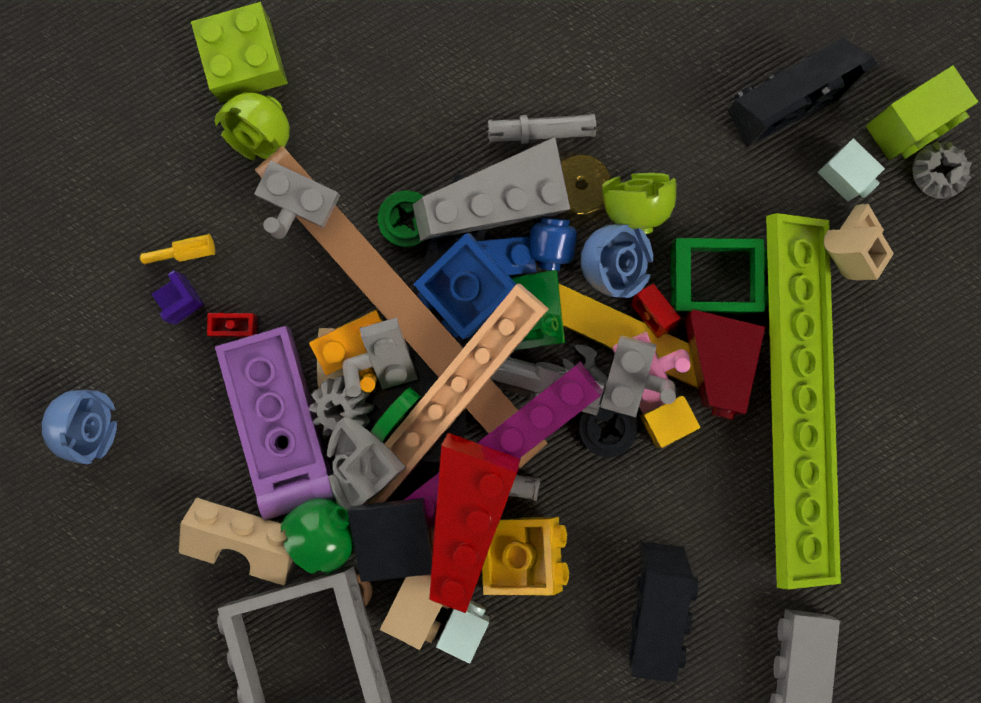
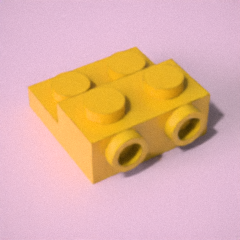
(526, 558)

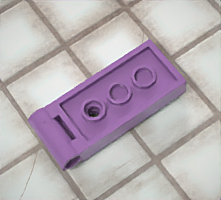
(269, 402)

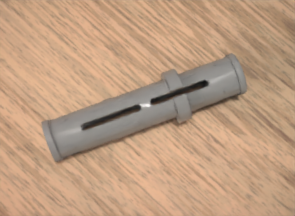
(541, 128)

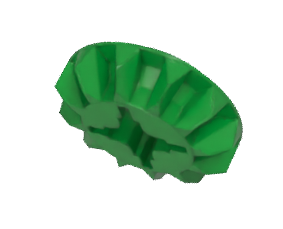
(389, 217)

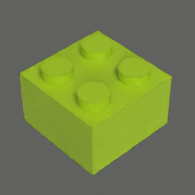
(239, 52)
(923, 115)

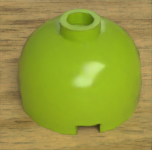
(253, 125)
(641, 201)

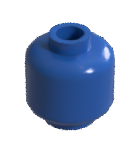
(552, 242)

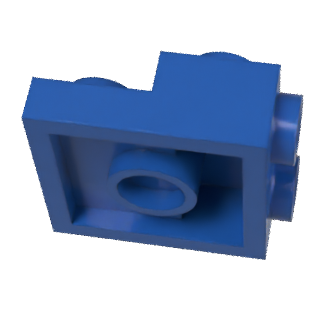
(464, 287)

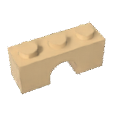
(215, 527)

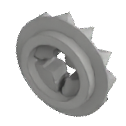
(935, 183)

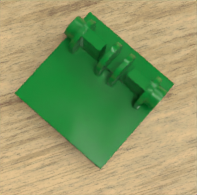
(550, 327)

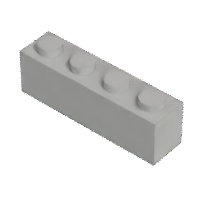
(806, 657)

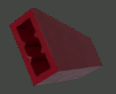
(723, 360)

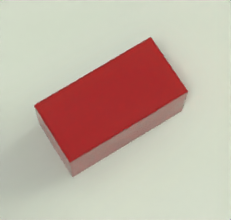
(655, 311)
(231, 325)

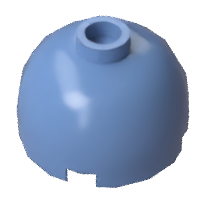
(616, 260)
(79, 425)

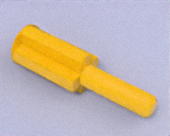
(182, 250)

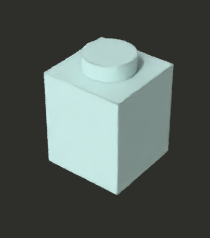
(852, 171)
(464, 632)

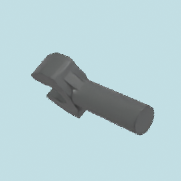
(589, 357)

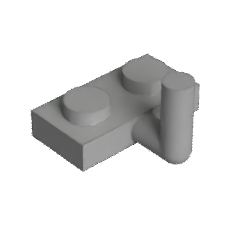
(295, 197)
(386, 353)
(631, 375)

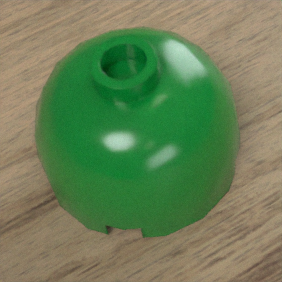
(318, 535)

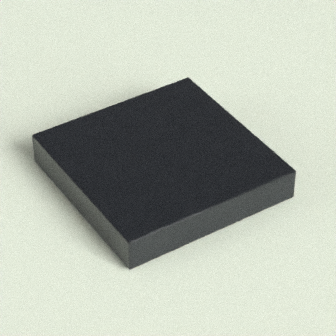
(391, 539)

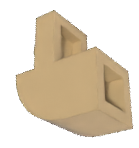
(859, 245)

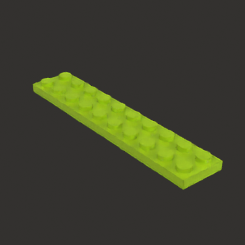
(802, 403)

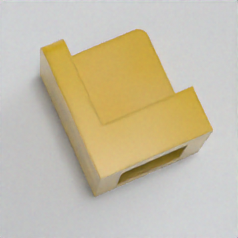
(670, 422)

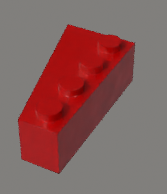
(468, 510)

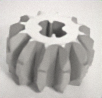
(327, 405)

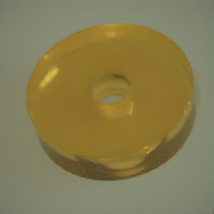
(595, 175)

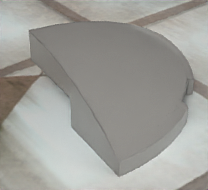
(360, 464)

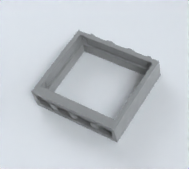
(353, 617)

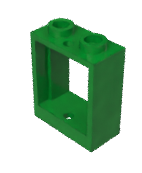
(681, 276)

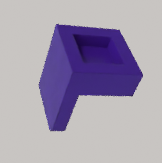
(177, 298)

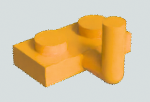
(345, 343)

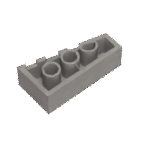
(500, 195)

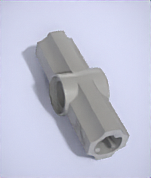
(532, 379)

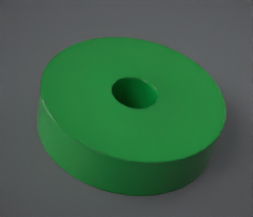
(395, 414)

